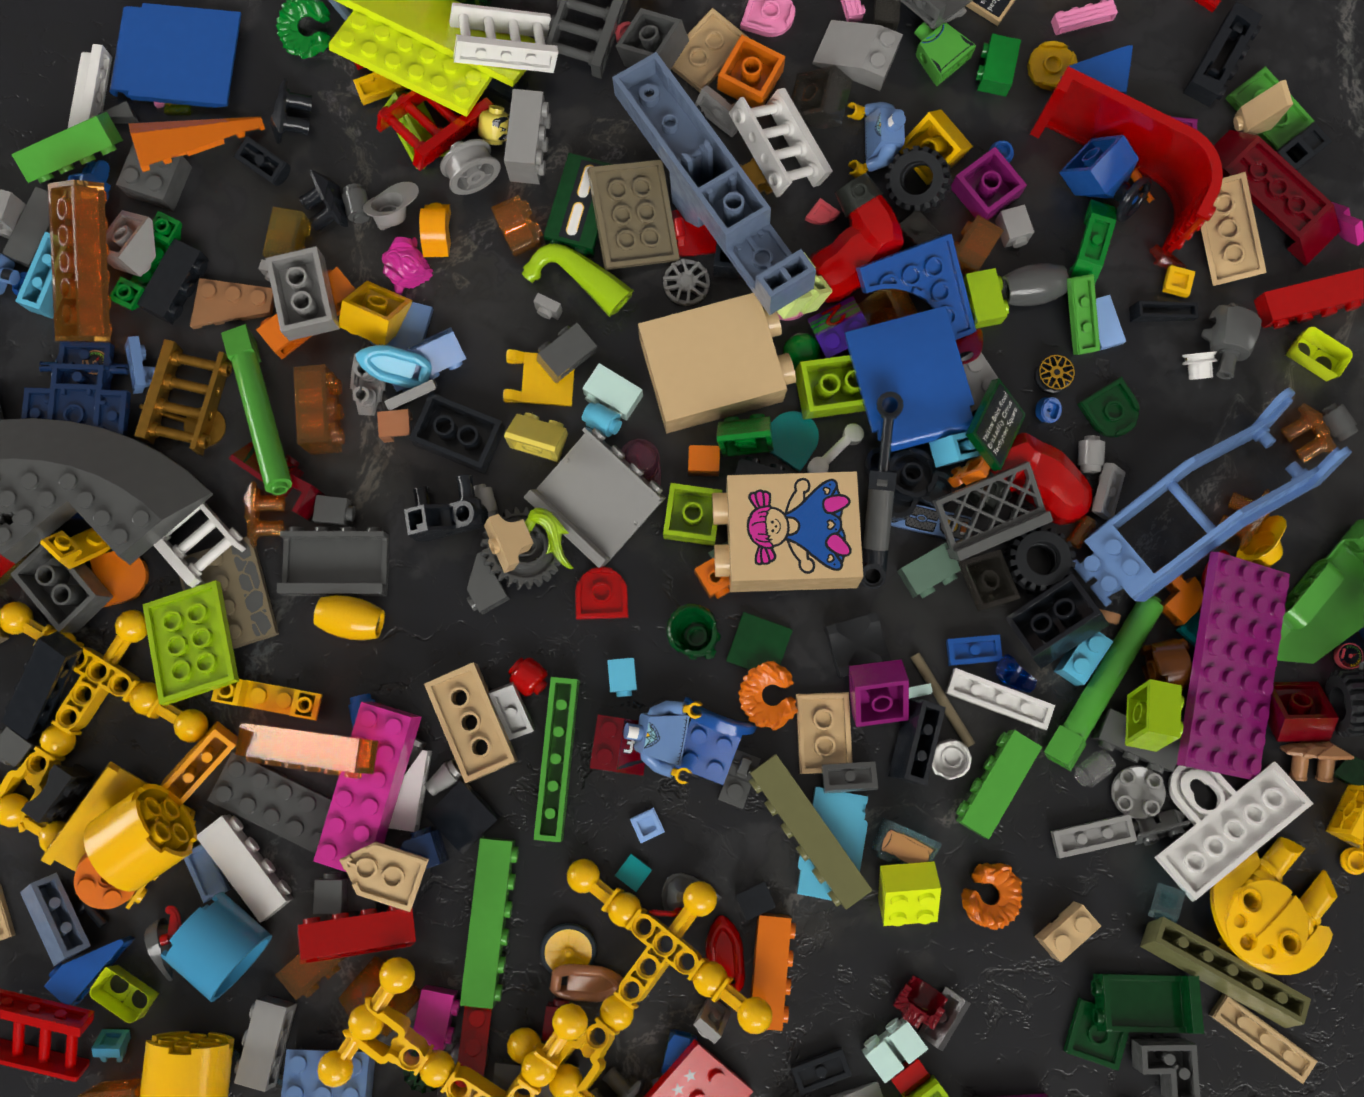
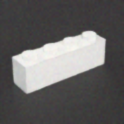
(245, 867)

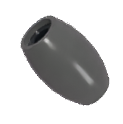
(1035, 284)

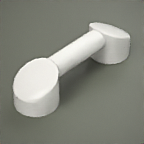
(852, 435)

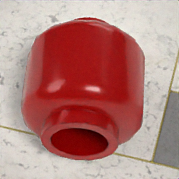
(528, 676)

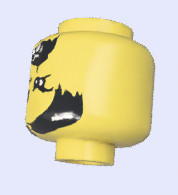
(493, 125)

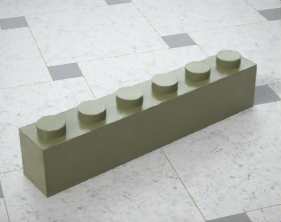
(810, 831)
(1225, 972)

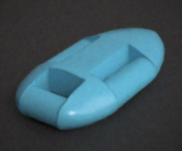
(394, 365)

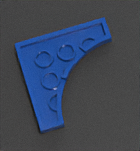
(928, 272)

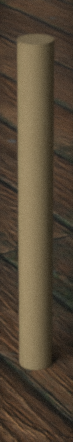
(943, 700)

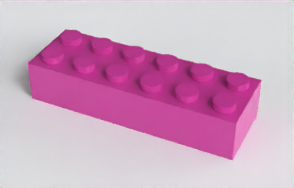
(365, 806)

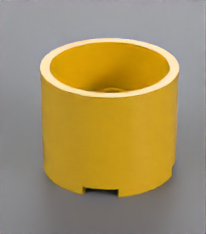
(139, 838)
(187, 1065)

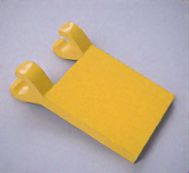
(537, 384)

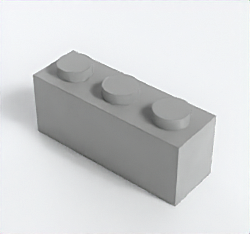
(264, 1043)

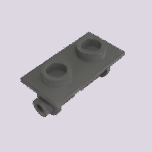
(1169, 824)

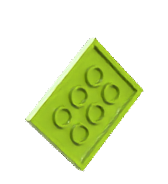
(190, 643)

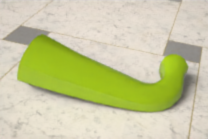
(600, 284)

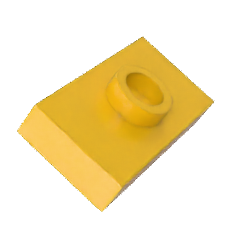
(375, 87)

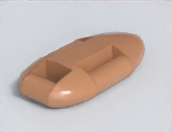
(584, 982)

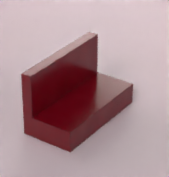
(306, 501)

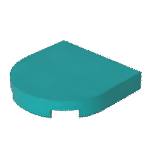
(794, 439)

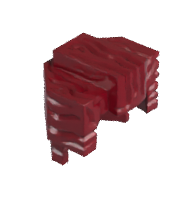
(920, 1003)

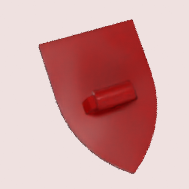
(691, 239)

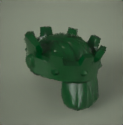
(693, 631)

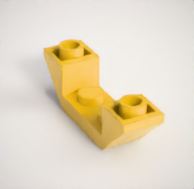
(75, 549)
(270, 698)

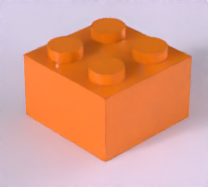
(751, 72)

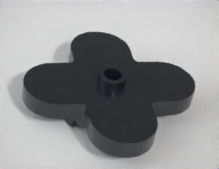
(926, 484)

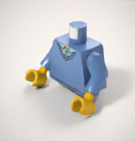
(882, 135)
(662, 736)

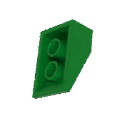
(745, 435)

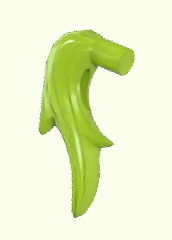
(554, 532)

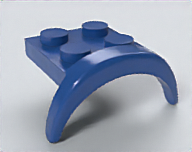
(712, 743)

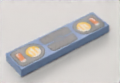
(927, 522)

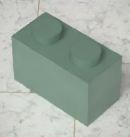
(928, 571)

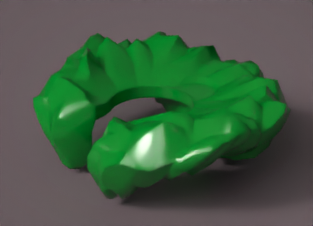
(288, 27)

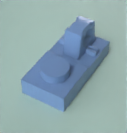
(140, 375)

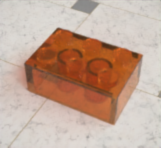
(318, 409)

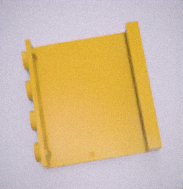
(106, 792)

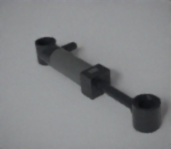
(880, 500)

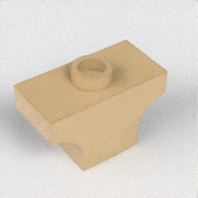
(507, 540)

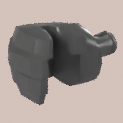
(1232, 336)

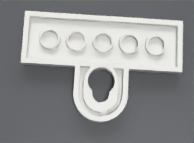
(1232, 829)

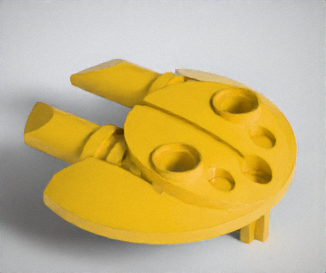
(1271, 914)

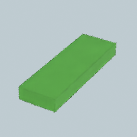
(1083, 314)

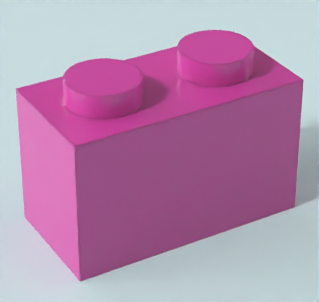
(435, 1015)

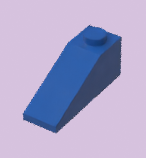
(74, 979)

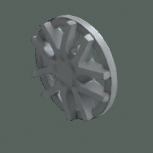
(686, 282)

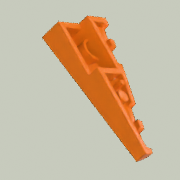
(177, 138)

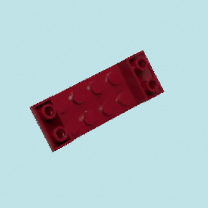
(1281, 193)

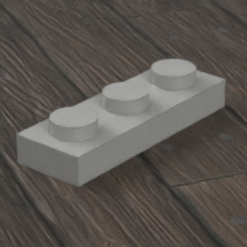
(1093, 836)

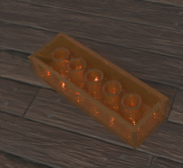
(79, 261)

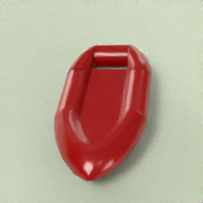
(726, 948)

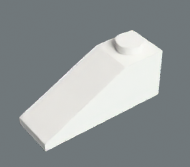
(411, 795)

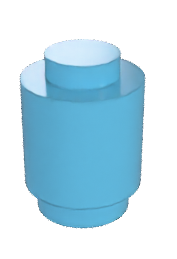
(602, 419)

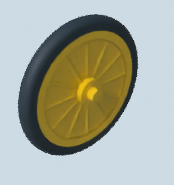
(567, 945)

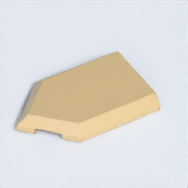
(385, 874)

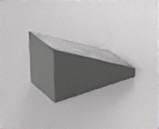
(122, 114)

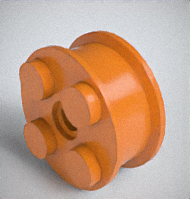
(95, 890)

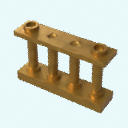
(159, 390)

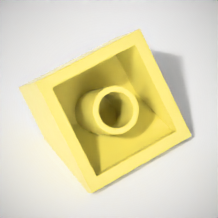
(536, 437)

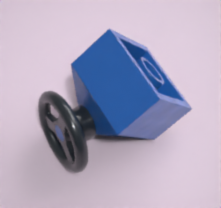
(1103, 172)

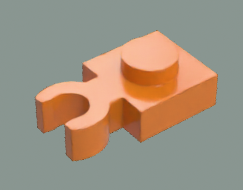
(973, 471)

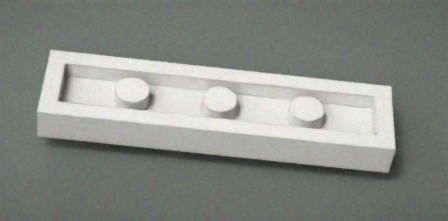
(1000, 699)

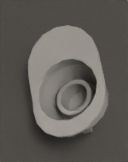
(390, 206)

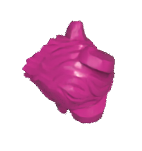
(405, 264)

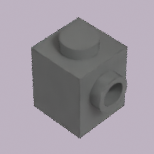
(15, 748)

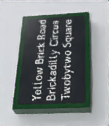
(995, 424)

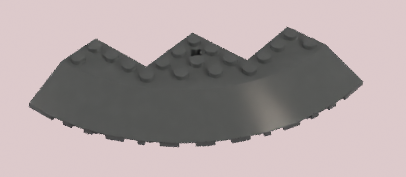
(108, 478)

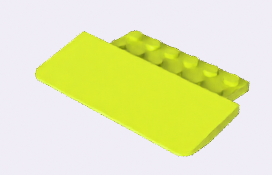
(416, 49)

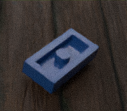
(974, 650)

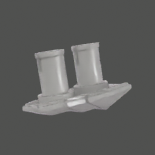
(366, 389)

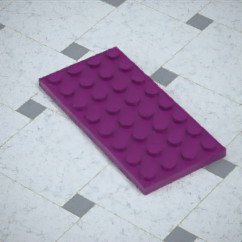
(1233, 667)

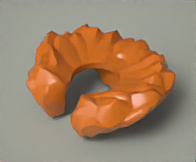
(751, 696)
(1009, 898)

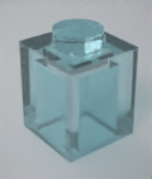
(1166, 902)

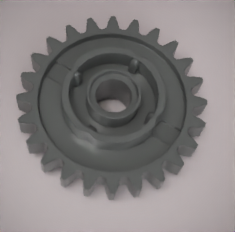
(532, 565)

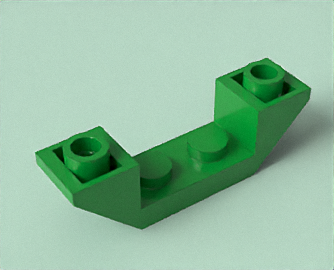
(1099, 223)
(129, 292)

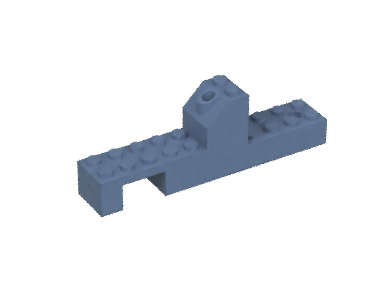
(711, 185)

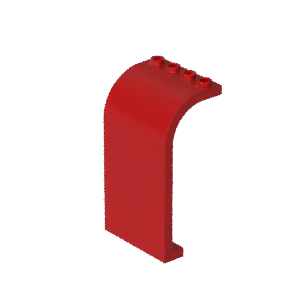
(1166, 148)

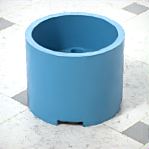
(216, 946)

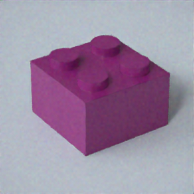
(988, 185)
(879, 693)

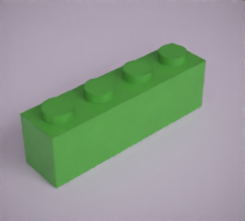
(68, 147)
(998, 783)

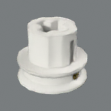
(1200, 364)

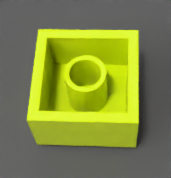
(909, 893)

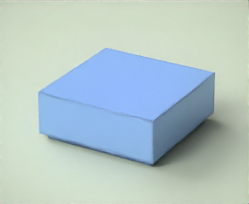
(647, 825)

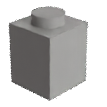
(1016, 226)

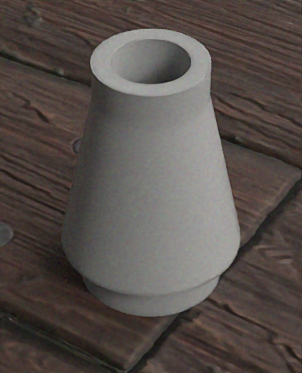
(444, 777)

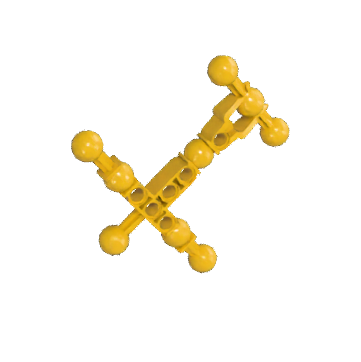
(61, 736)
(618, 1009)
(438, 1066)

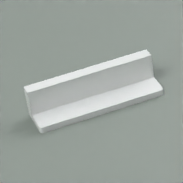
(90, 85)

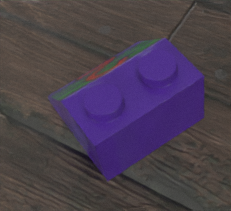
(832, 324)

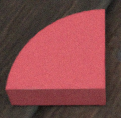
(822, 213)

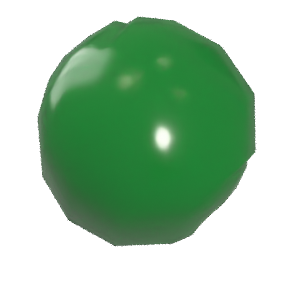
(802, 348)

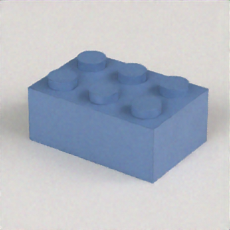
(302, 1078)

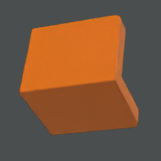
(703, 460)

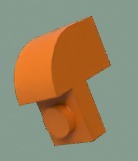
(1183, 601)

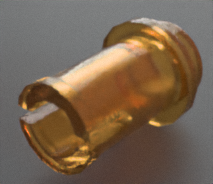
(1082, 531)

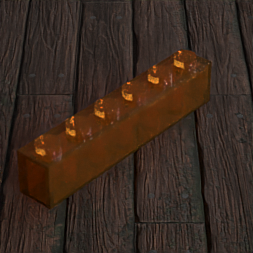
(307, 748)

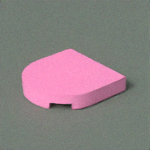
(768, 17)

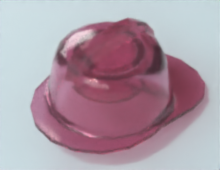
(645, 456)

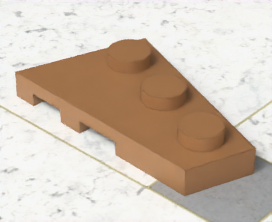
(228, 301)

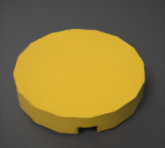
(1049, 63)

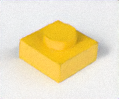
(1178, 281)

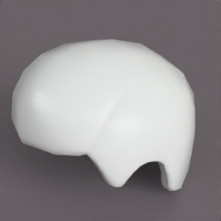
(951, 759)

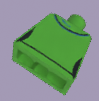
(942, 51)

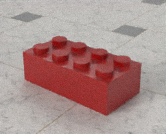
(355, 935)

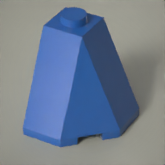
(1109, 68)

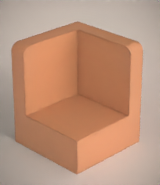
(394, 424)

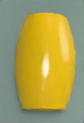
(349, 617)

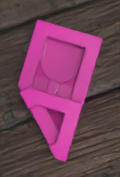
(1350, 227)

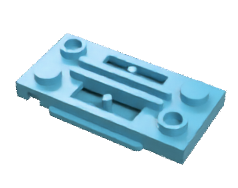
(845, 818)

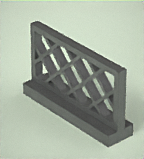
(997, 533)

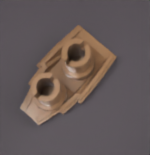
(1324, 751)

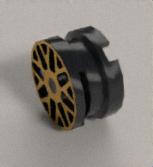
(1054, 374)

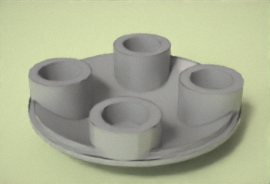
(1138, 792)

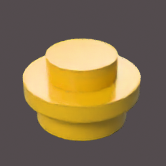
(1352, 860)

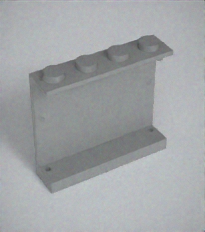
(597, 497)

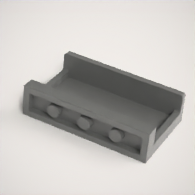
(334, 562)

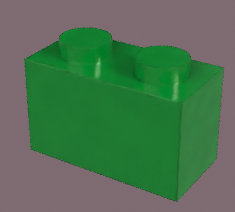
(998, 65)

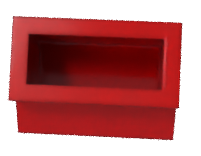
(910, 1077)

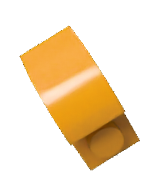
(435, 230)

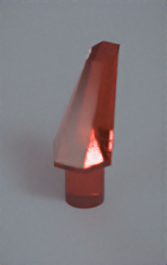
(1165, 259)

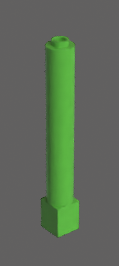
(245, 359)
(1071, 737)

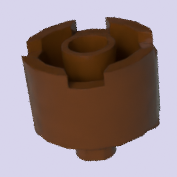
(1168, 662)

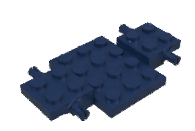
(79, 395)

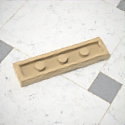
(1263, 1038)

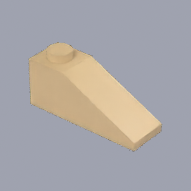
(1264, 110)

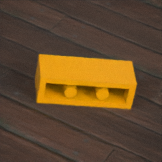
(199, 763)

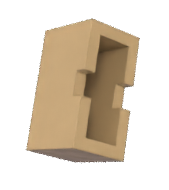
(1067, 931)

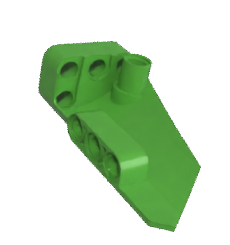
(1326, 602)

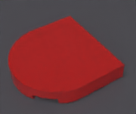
(601, 595)

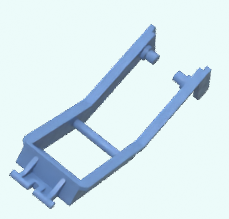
(1120, 567)

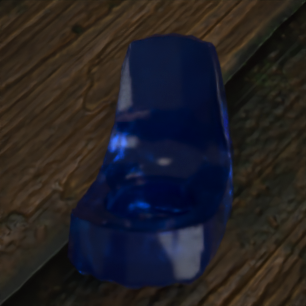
(1013, 675)

